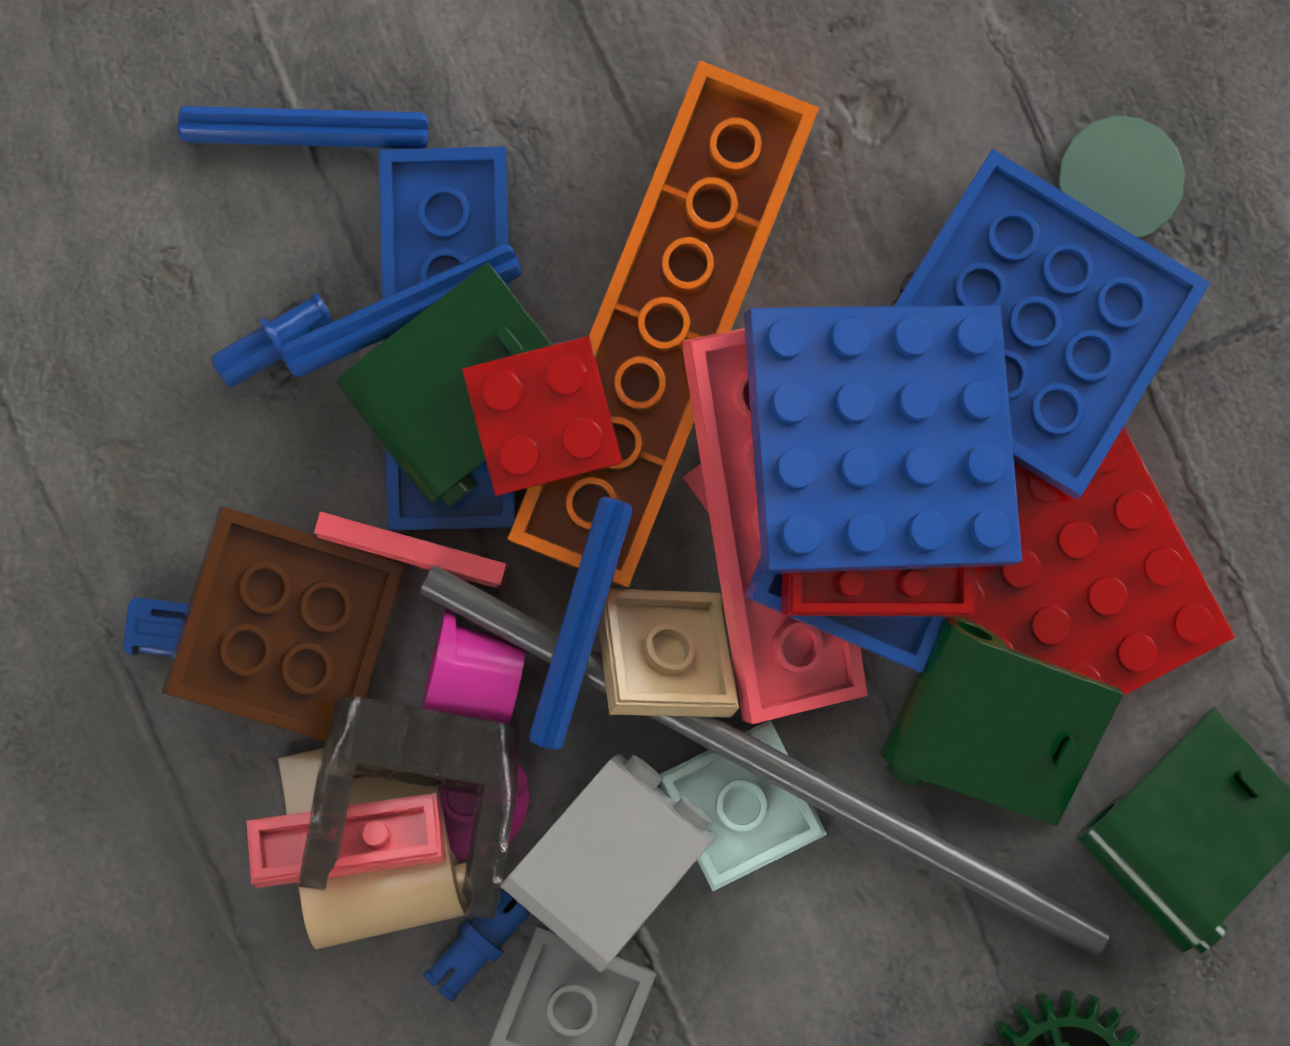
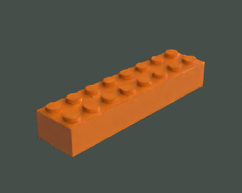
(674, 283)

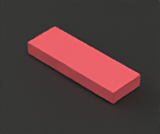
(411, 550)
(373, 839)

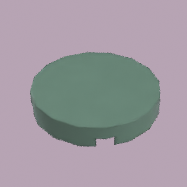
(1124, 173)

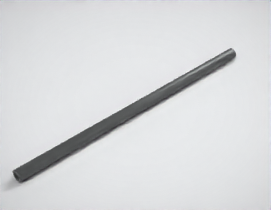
(791, 776)

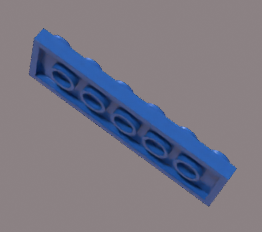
(433, 216)

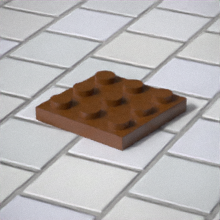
(281, 624)

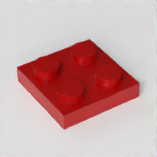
(542, 416)

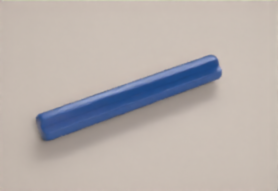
(303, 127)
(388, 315)
(580, 623)

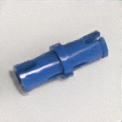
(475, 946)

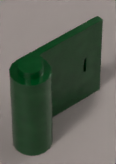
(416, 388)
(998, 724)
(1191, 836)

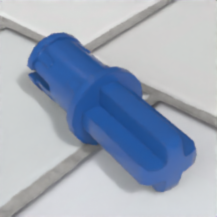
(264, 344)

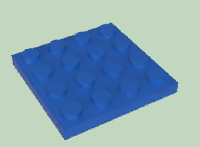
(1080, 312)
(881, 438)

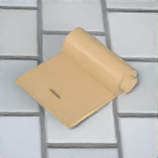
(379, 900)

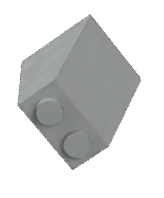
(610, 860)

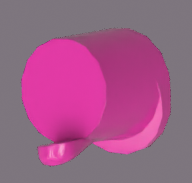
(473, 673)

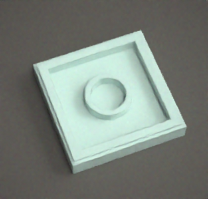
(747, 813)

